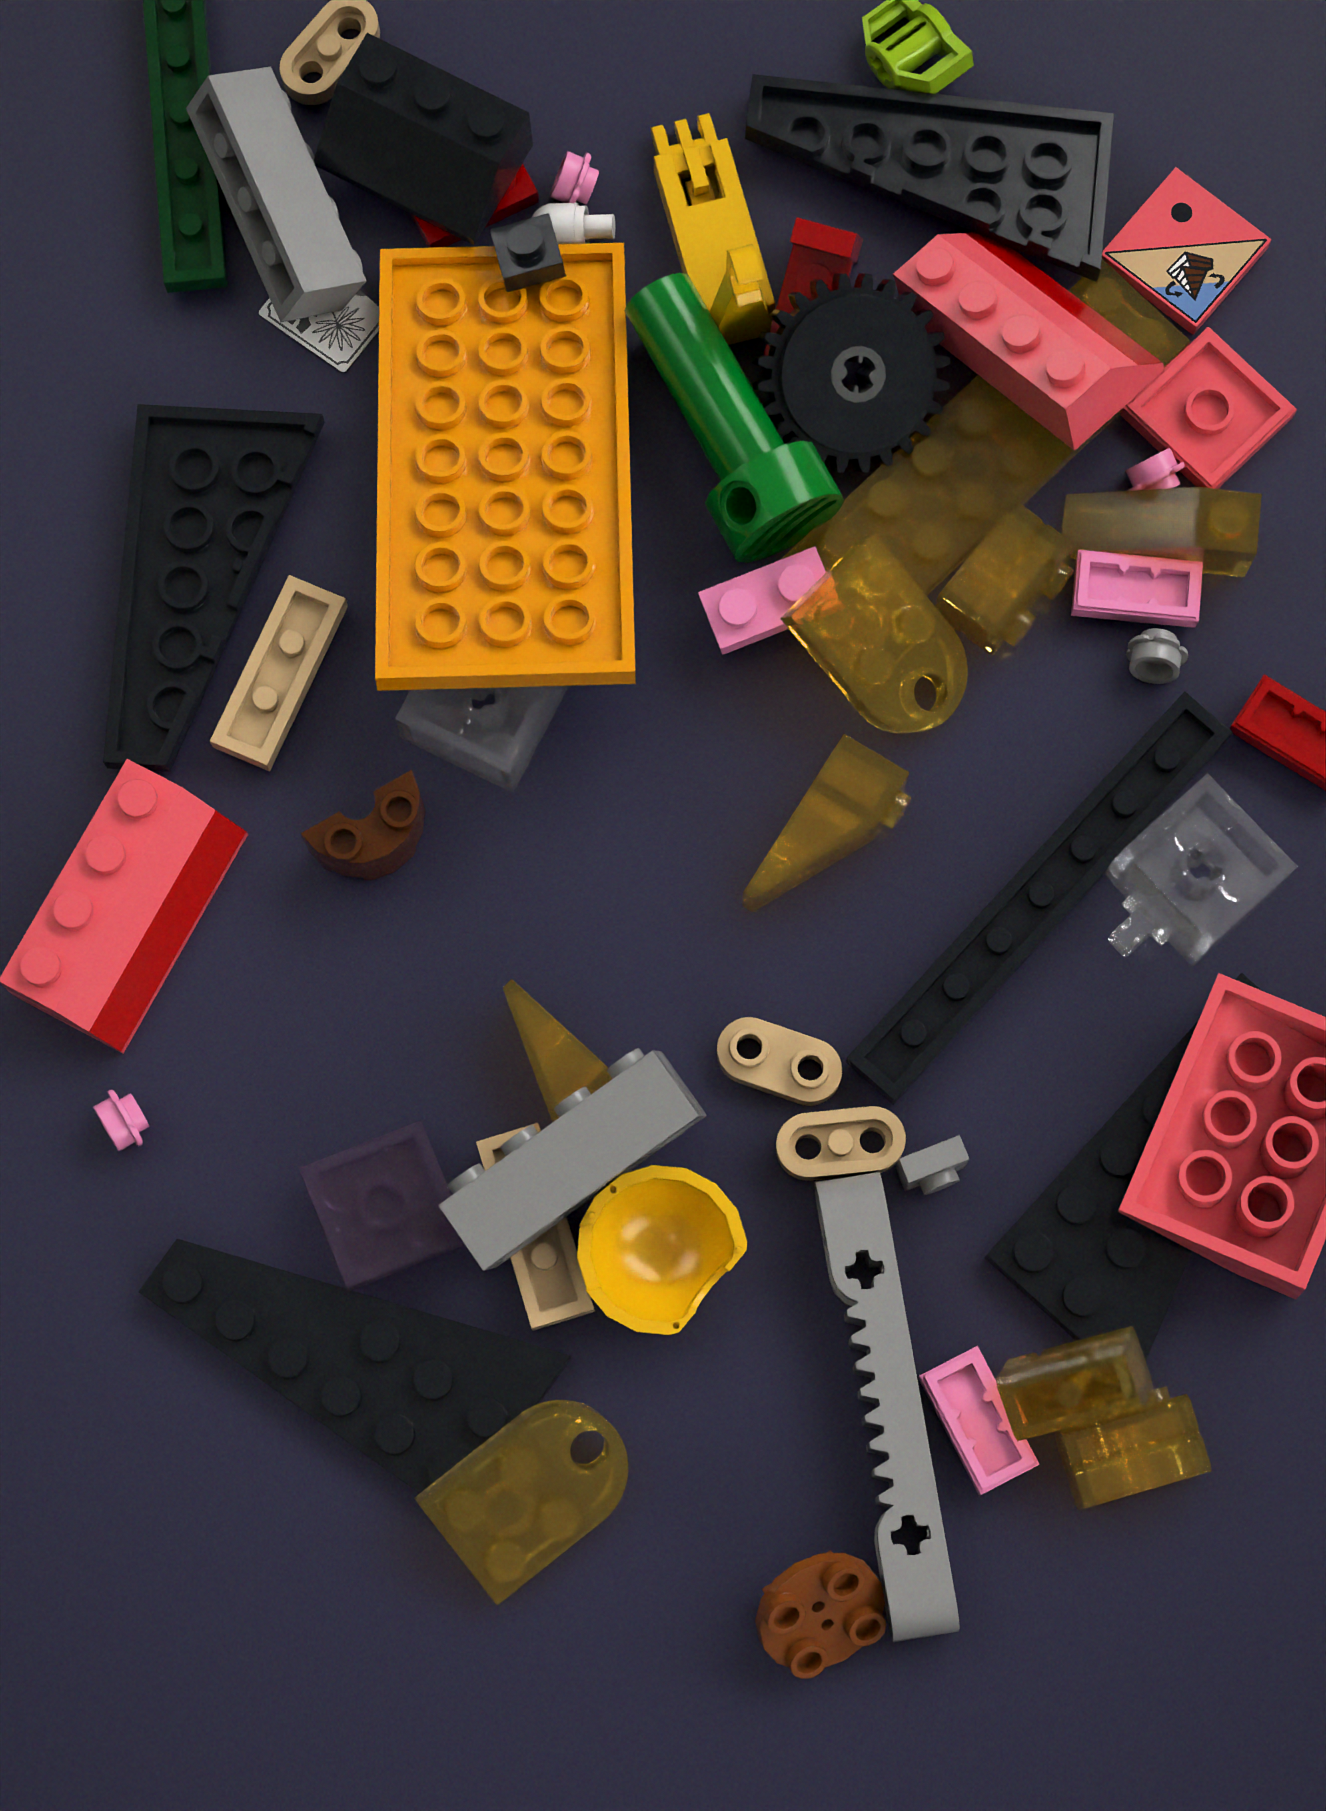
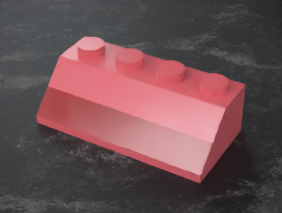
(1026, 334)
(123, 906)

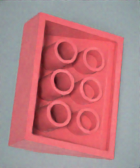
(1243, 1141)

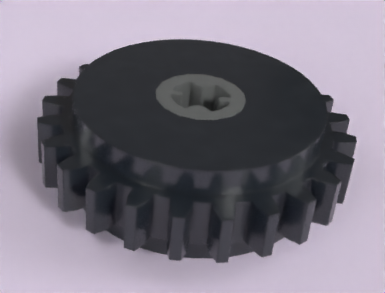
(894, 374)

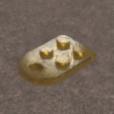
(879, 637)
(524, 1497)

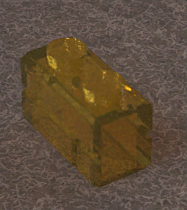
(1005, 579)
(1075, 1383)
(1133, 1450)

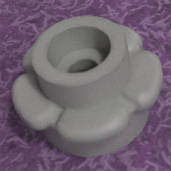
(1156, 656)

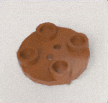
(795, 1626)

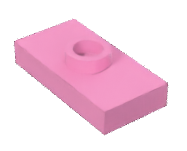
(1137, 588)
(976, 1420)

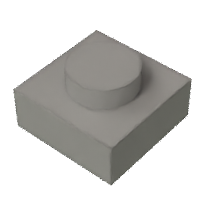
(933, 1166)

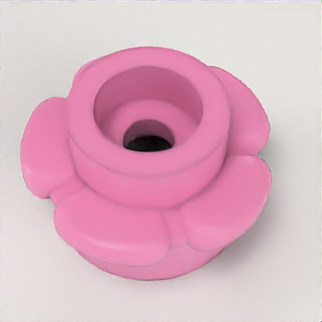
(574, 179)
(1155, 472)
(121, 1119)

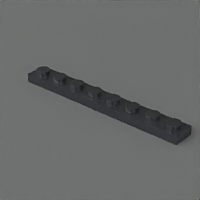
(1037, 898)

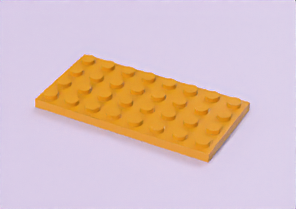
(503, 473)

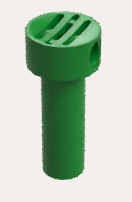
(766, 488)

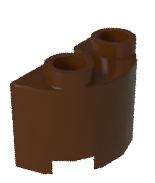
(374, 843)

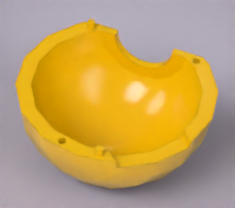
(657, 1246)

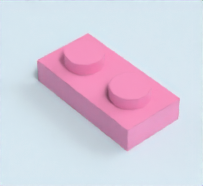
(753, 603)

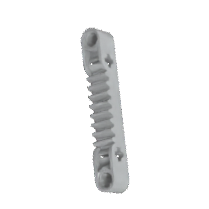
(918, 1586)

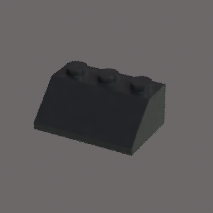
(422, 139)

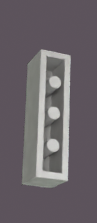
(276, 193)
(571, 1158)

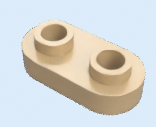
(324, 51)
(777, 1064)
(839, 1142)

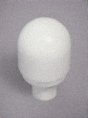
(575, 225)

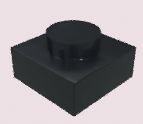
(528, 252)

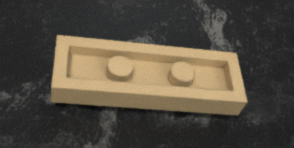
(279, 673)
(548, 1265)

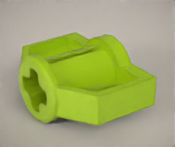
(912, 46)

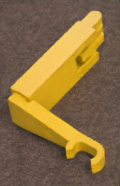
(715, 231)

